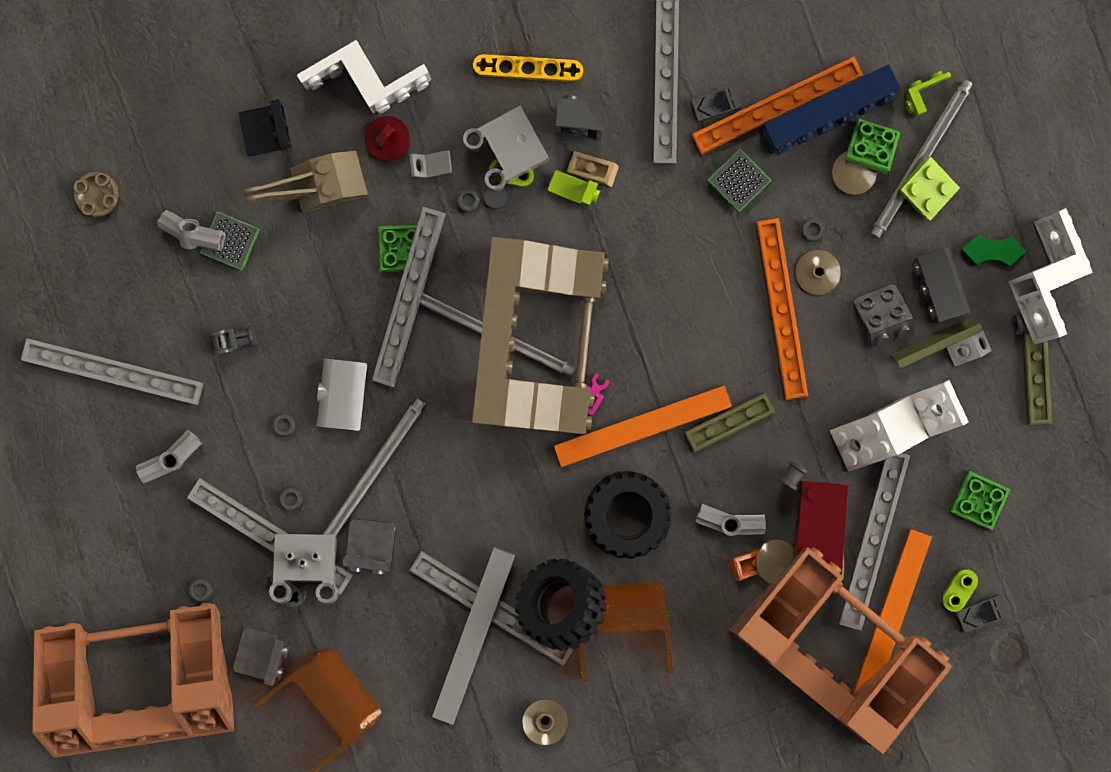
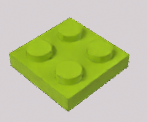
(928, 188)

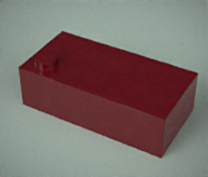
(822, 519)

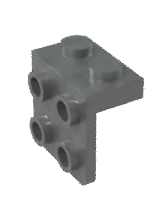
(884, 315)
(369, 546)
(261, 655)

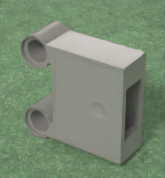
(513, 145)
(304, 560)

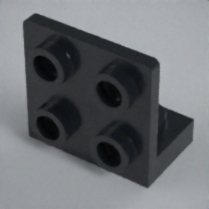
(265, 129)

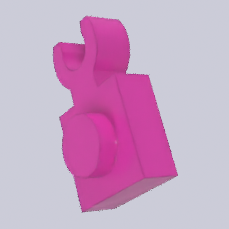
(595, 389)

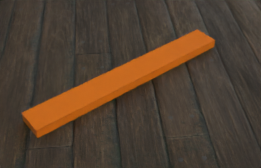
(776, 105)
(782, 309)
(642, 426)
(895, 603)

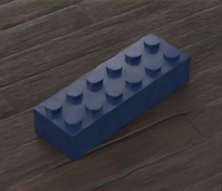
(832, 108)

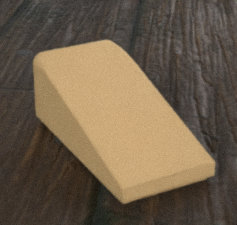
(593, 168)

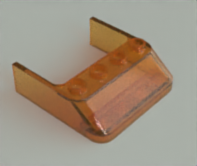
(634, 608)
(336, 695)

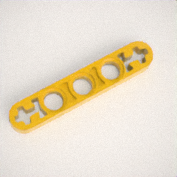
(517, 63)

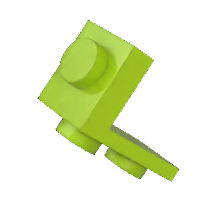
(914, 101)
(574, 188)

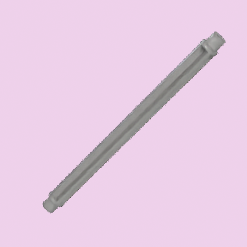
(926, 150)
(477, 325)
(374, 468)

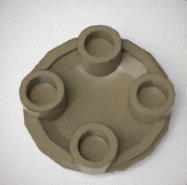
(852, 177)
(96, 194)
(773, 559)

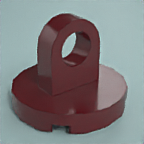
(387, 138)

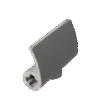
(341, 394)

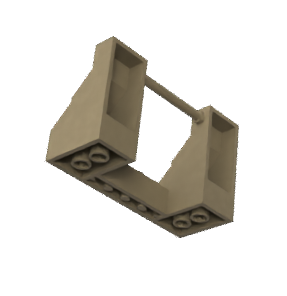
(545, 270)

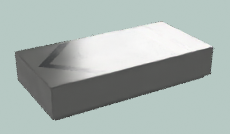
(716, 104)
(981, 614)

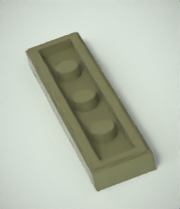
(936, 342)
(1037, 381)
(729, 422)

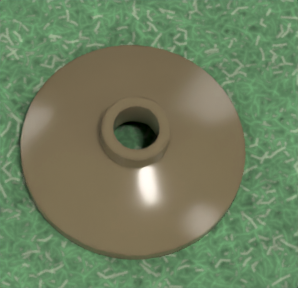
(809, 280)
(541, 733)

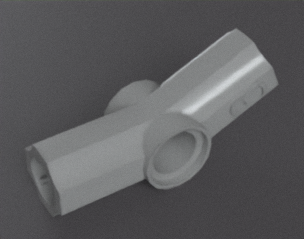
(190, 233)
(157, 466)
(745, 524)

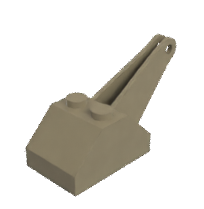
(319, 182)

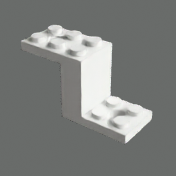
(365, 78)
(1066, 265)
(899, 426)

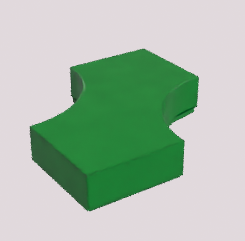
(1003, 251)

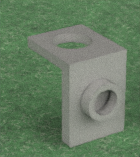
(431, 164)
(969, 349)

